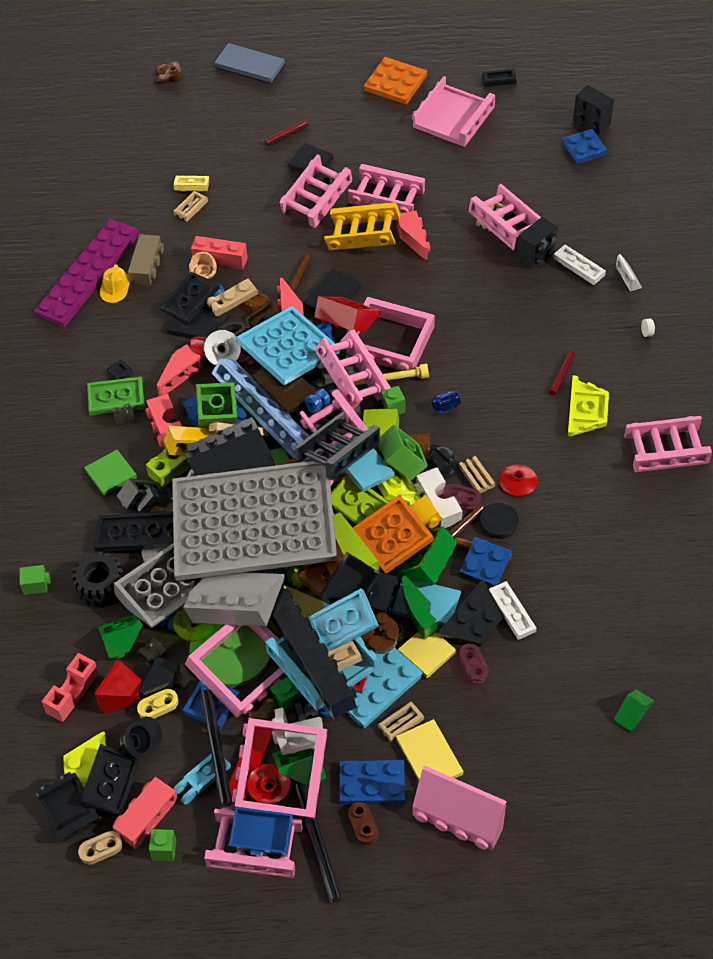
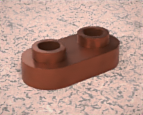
(361, 822)

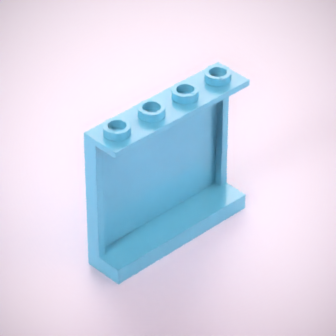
(286, 661)

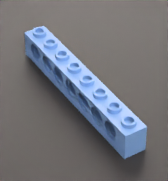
(262, 406)

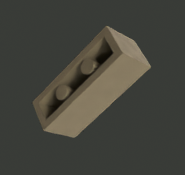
(145, 259)

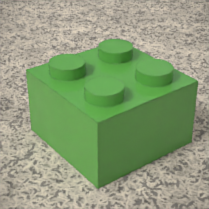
(216, 404)
(402, 452)

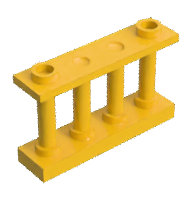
(362, 214)

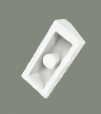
(627, 274)

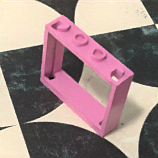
(408, 317)
(195, 664)
(245, 753)

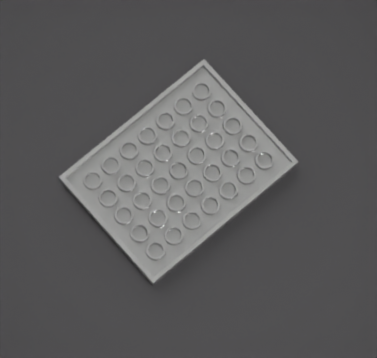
(252, 520)

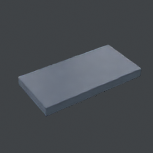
(249, 62)

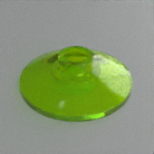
(184, 630)

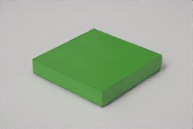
(110, 472)

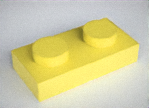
(191, 183)

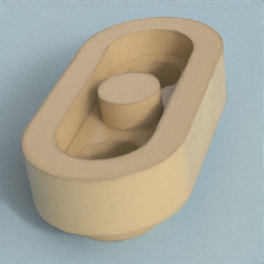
(100, 847)

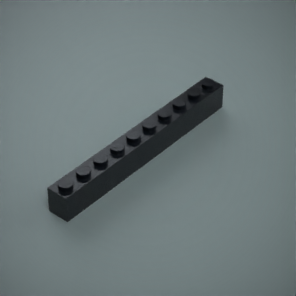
(311, 654)

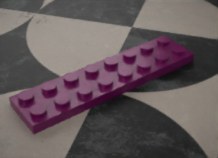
(86, 273)

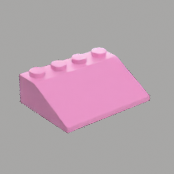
(459, 808)

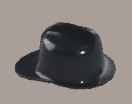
(444, 460)
(141, 737)

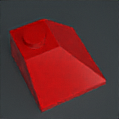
(118, 689)

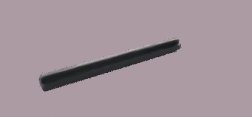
(216, 748)
(319, 847)

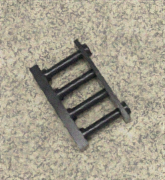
(343, 457)

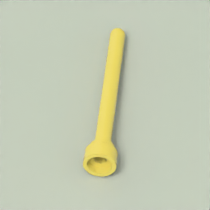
(421, 371)

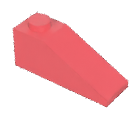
(179, 368)

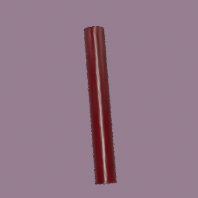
(286, 132)
(560, 376)

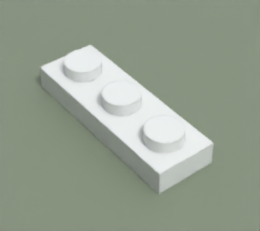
(579, 264)
(513, 610)

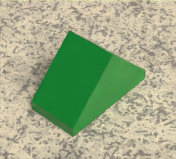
(633, 710)

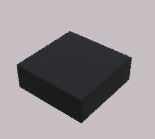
(120, 370)

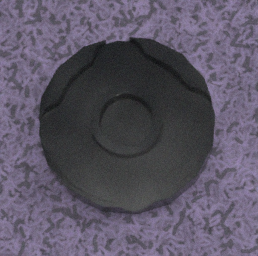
(499, 520)

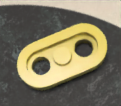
(157, 703)

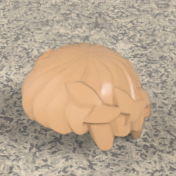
(203, 265)

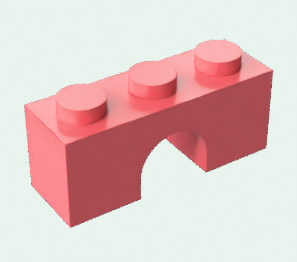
(161, 411)
(80, 676)

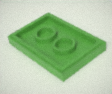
(115, 393)

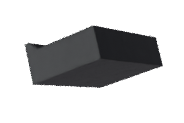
(349, 577)

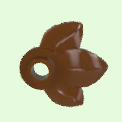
(170, 71)

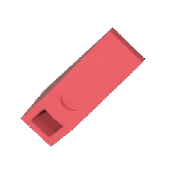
(411, 232)
(288, 297)

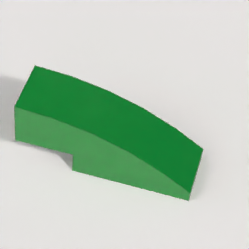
(418, 609)

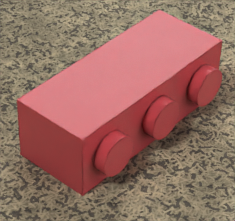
(226, 253)
(145, 812)

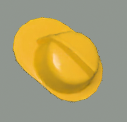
(114, 285)

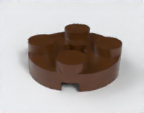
(389, 637)

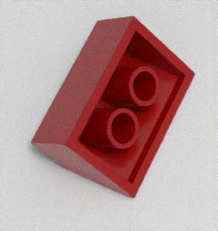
(345, 313)

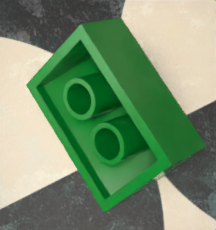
(426, 564)

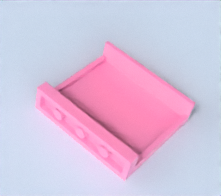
(452, 113)

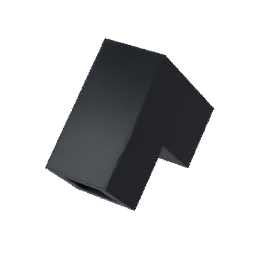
(151, 498)

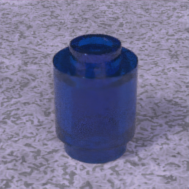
(446, 401)

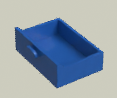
(261, 832)

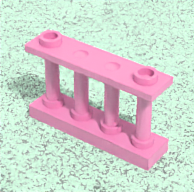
(387, 178)
(324, 202)
(493, 221)
(364, 362)
(338, 402)
(667, 459)
(240, 860)

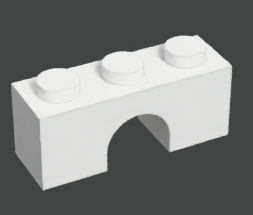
(432, 484)

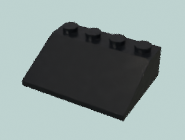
(229, 450)

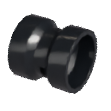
(304, 710)

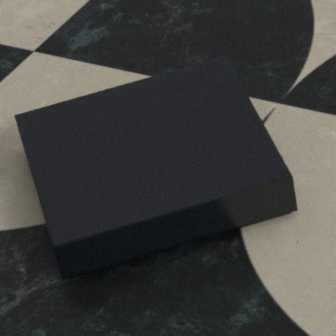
(306, 154)

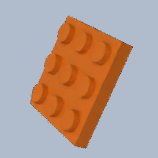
(395, 80)
(393, 533)

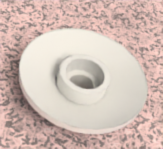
(225, 339)

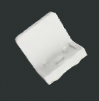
(293, 742)

